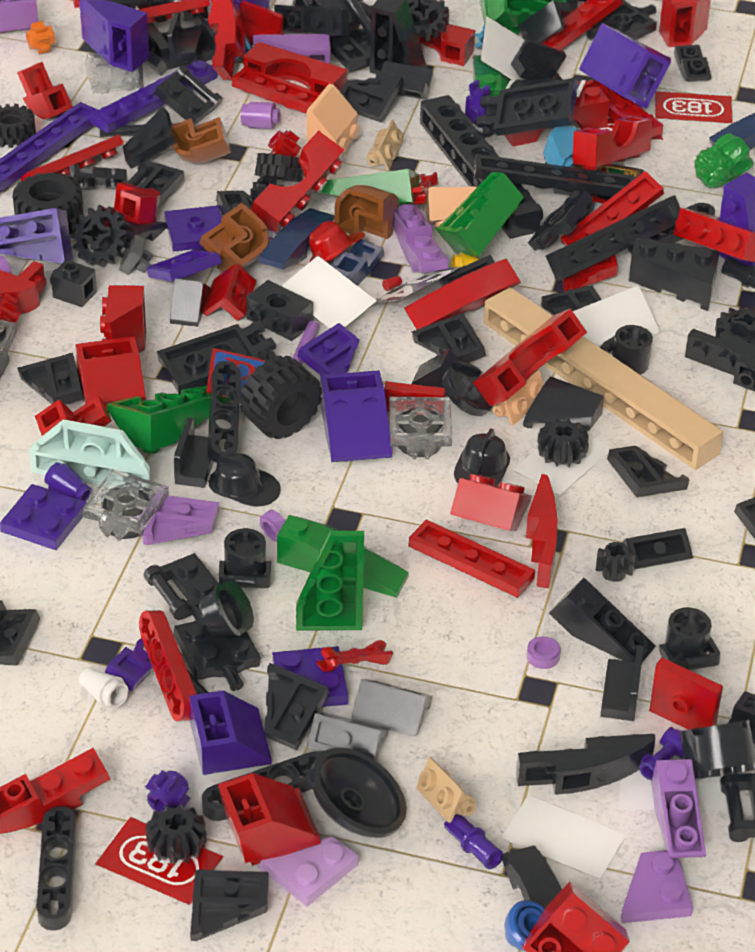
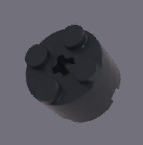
(719, 747)

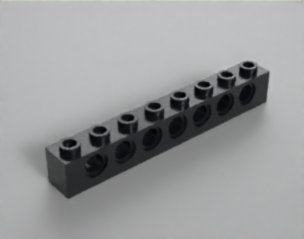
(459, 143)

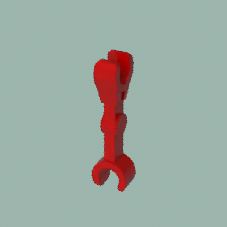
(421, 189)
(372, 653)

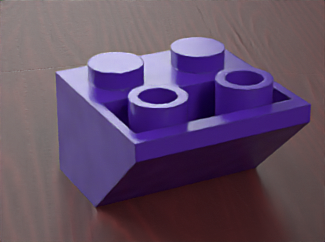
(227, 733)

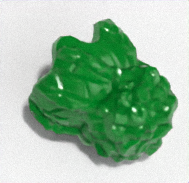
(723, 161)

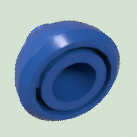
(521, 921)

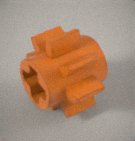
(40, 37)

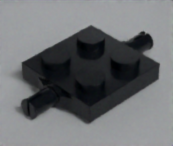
(628, 20)
(561, 220)
(215, 656)

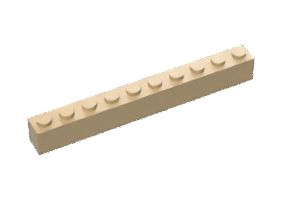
(624, 390)

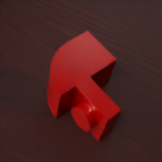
(42, 96)
(136, 203)
(25, 286)
(91, 413)

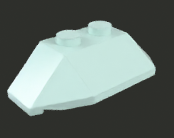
(89, 451)

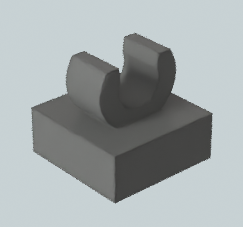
(135, 256)

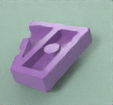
(181, 519)
(657, 890)

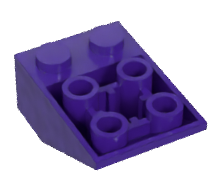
(115, 32)
(625, 65)
(355, 416)

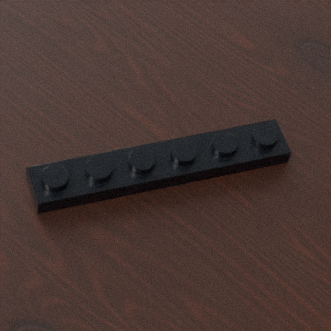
(552, 176)
(613, 238)

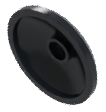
(357, 793)

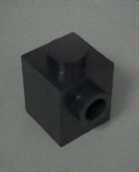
(73, 283)

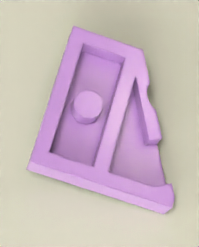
(311, 870)

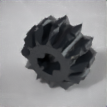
(563, 442)
(176, 834)

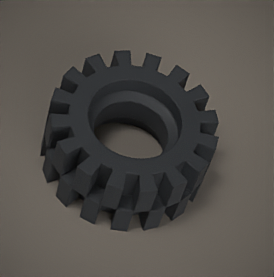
(16, 125)
(279, 167)

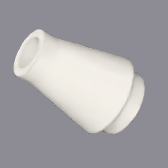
(104, 687)

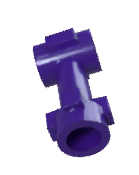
(671, 746)

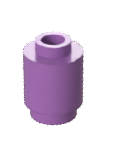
(260, 115)

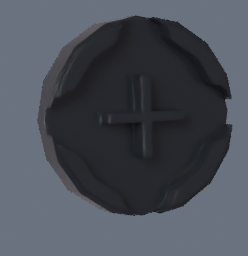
(459, 387)

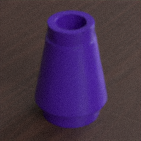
(66, 481)

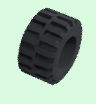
(50, 192)
(280, 397)

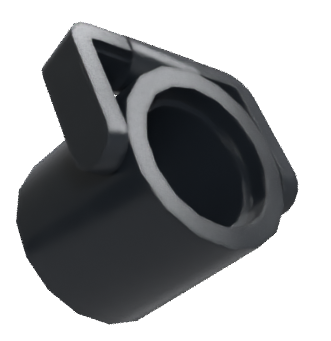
(631, 346)
(245, 559)
(689, 640)

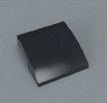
(15, 633)

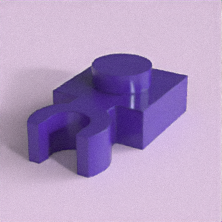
(472, 105)
(131, 665)

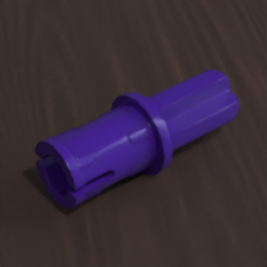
(474, 841)

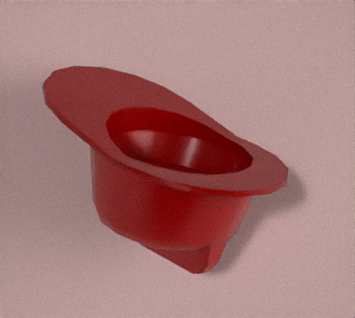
(331, 240)

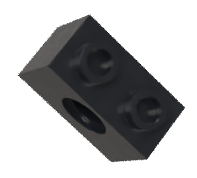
(279, 310)

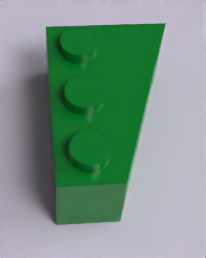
(513, 12)
(480, 215)

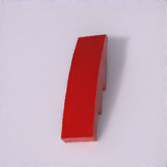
(462, 294)
(543, 530)

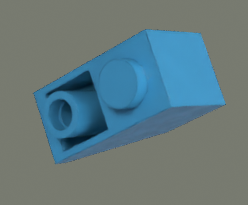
(560, 146)

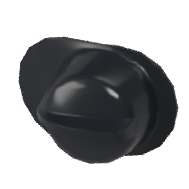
(483, 455)
(242, 481)
(226, 611)

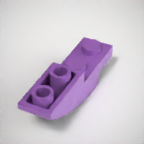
(417, 241)

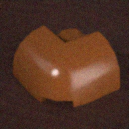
(200, 142)
(366, 210)
(237, 238)

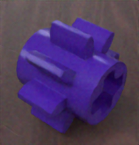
(167, 789)

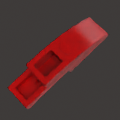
(229, 36)
(27, 801)

